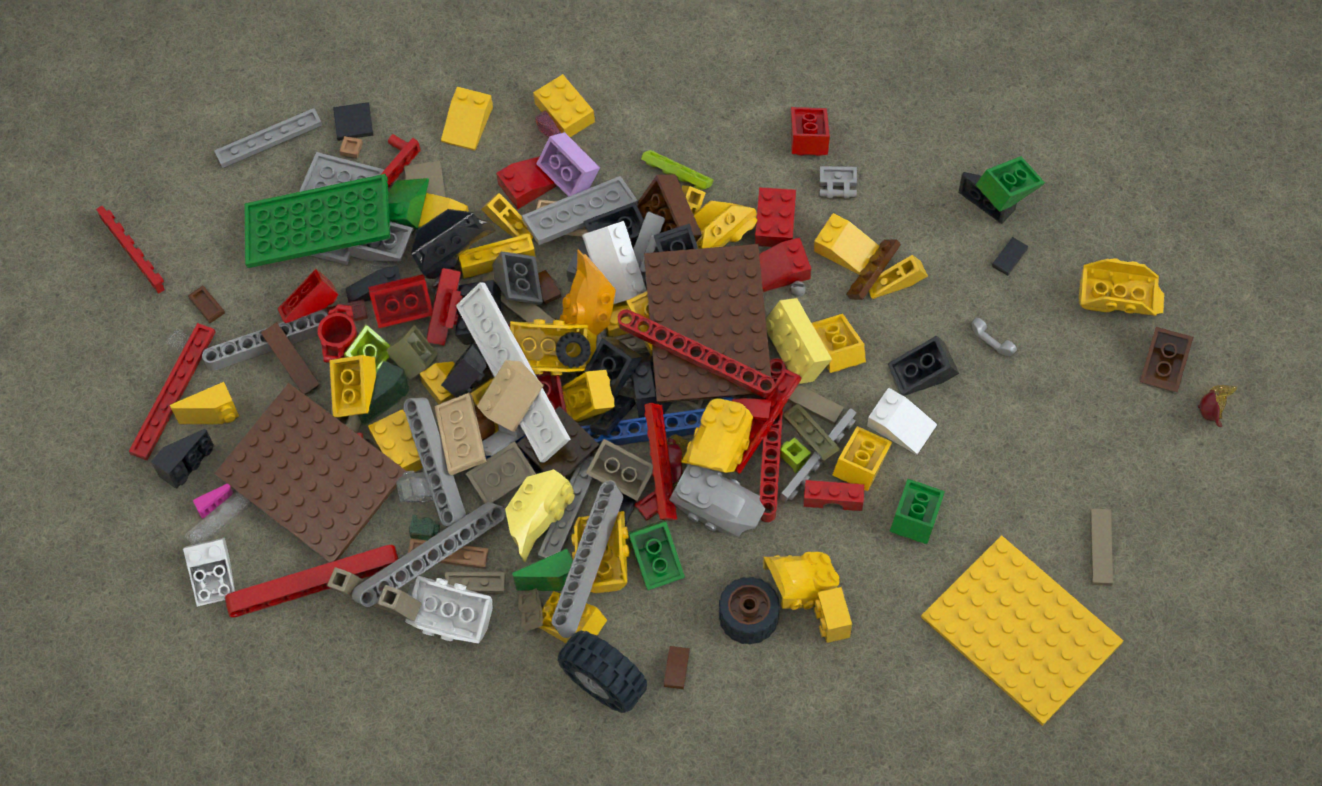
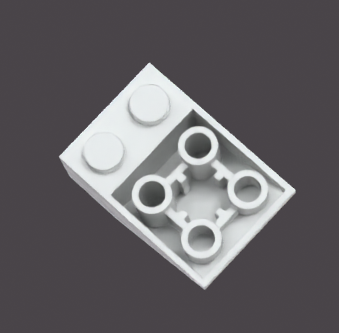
(209, 571)

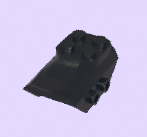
(445, 238)

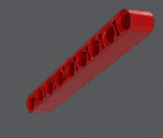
(700, 361)
(771, 448)
(307, 581)

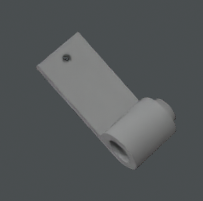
(501, 439)

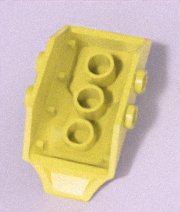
(536, 506)

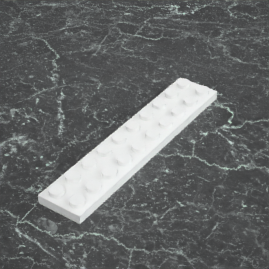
(499, 344)

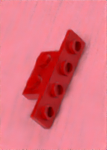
(444, 307)

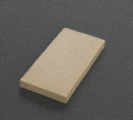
(460, 434)

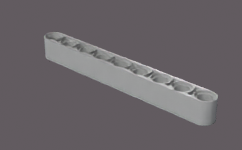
(438, 553)
(587, 559)

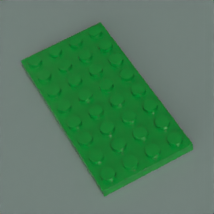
(317, 221)

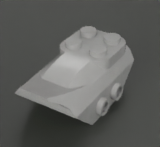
(717, 501)

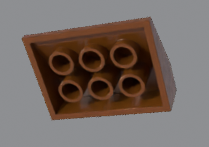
(667, 200)

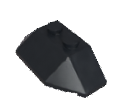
(645, 385)

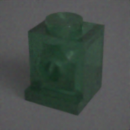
(423, 528)

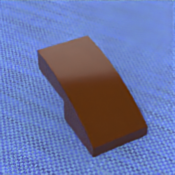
(548, 288)
(676, 667)

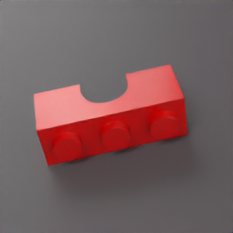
(847, 495)

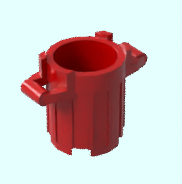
(337, 332)

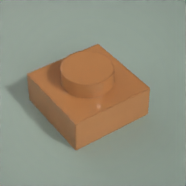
(351, 147)

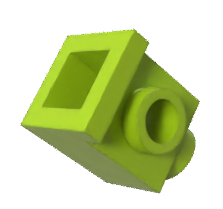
(795, 448)

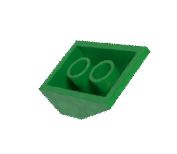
(1009, 183)
(407, 201)
(917, 511)
(656, 554)
(545, 574)

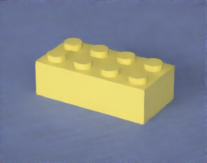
(797, 340)

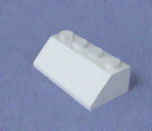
(614, 257)

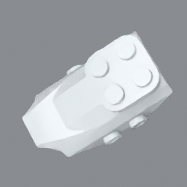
(450, 610)

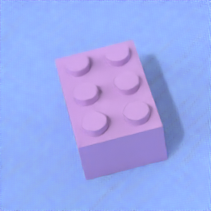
(567, 164)

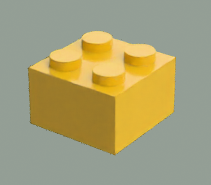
(833, 615)

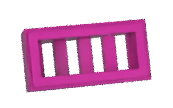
(208, 502)

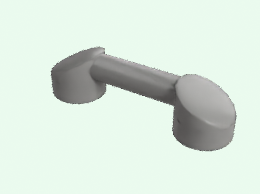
(1005, 349)

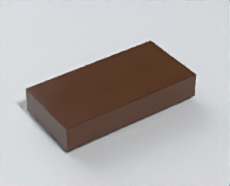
(206, 304)

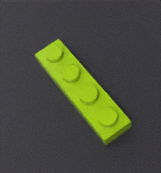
(682, 172)

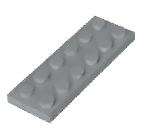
(569, 213)

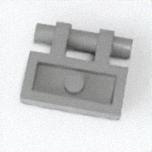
(838, 176)

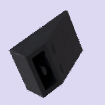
(182, 457)

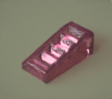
(546, 124)

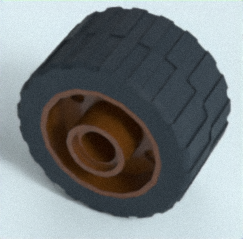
(749, 610)

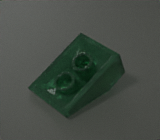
(388, 390)

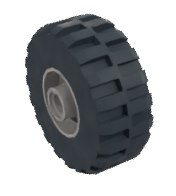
(602, 671)

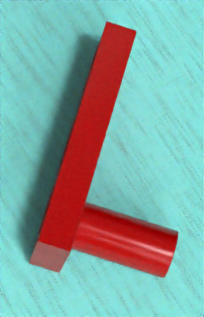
(408, 152)

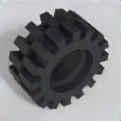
(573, 361)

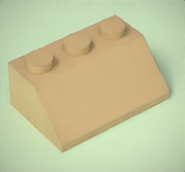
(510, 395)

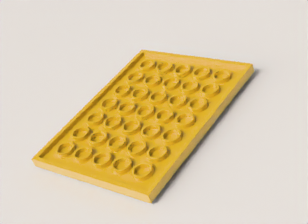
(1022, 629)

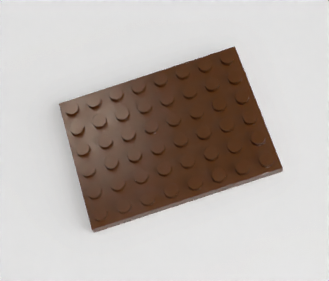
(716, 302)
(310, 473)

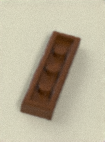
(290, 358)

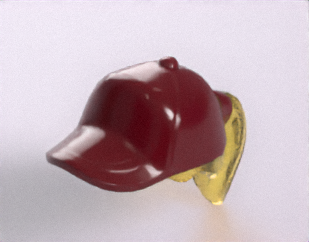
(1214, 402)
(676, 450)

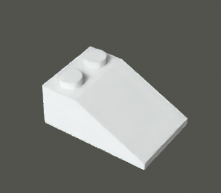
(901, 421)

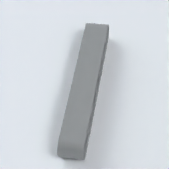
(256, 339)
(433, 460)

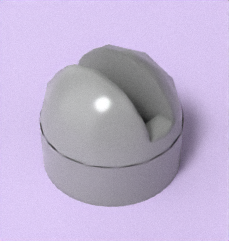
(797, 291)

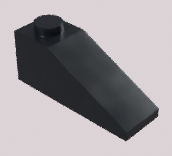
(360, 289)

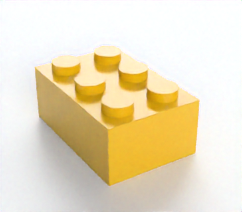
(564, 106)
(396, 441)

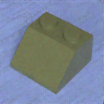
(412, 352)

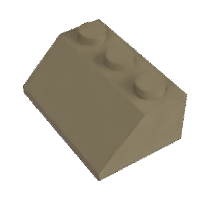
(622, 467)

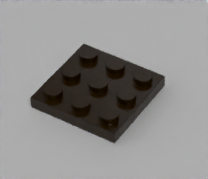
(571, 454)

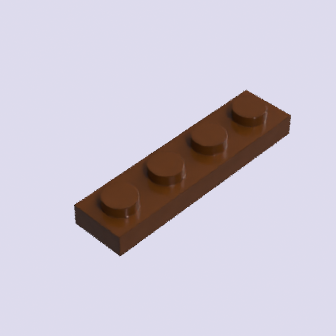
(873, 269)

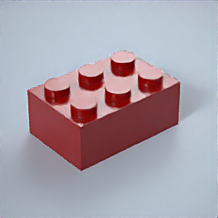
(775, 216)
(400, 301)

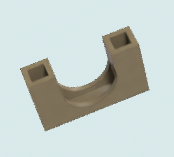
(391, 599)

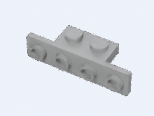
(645, 241)

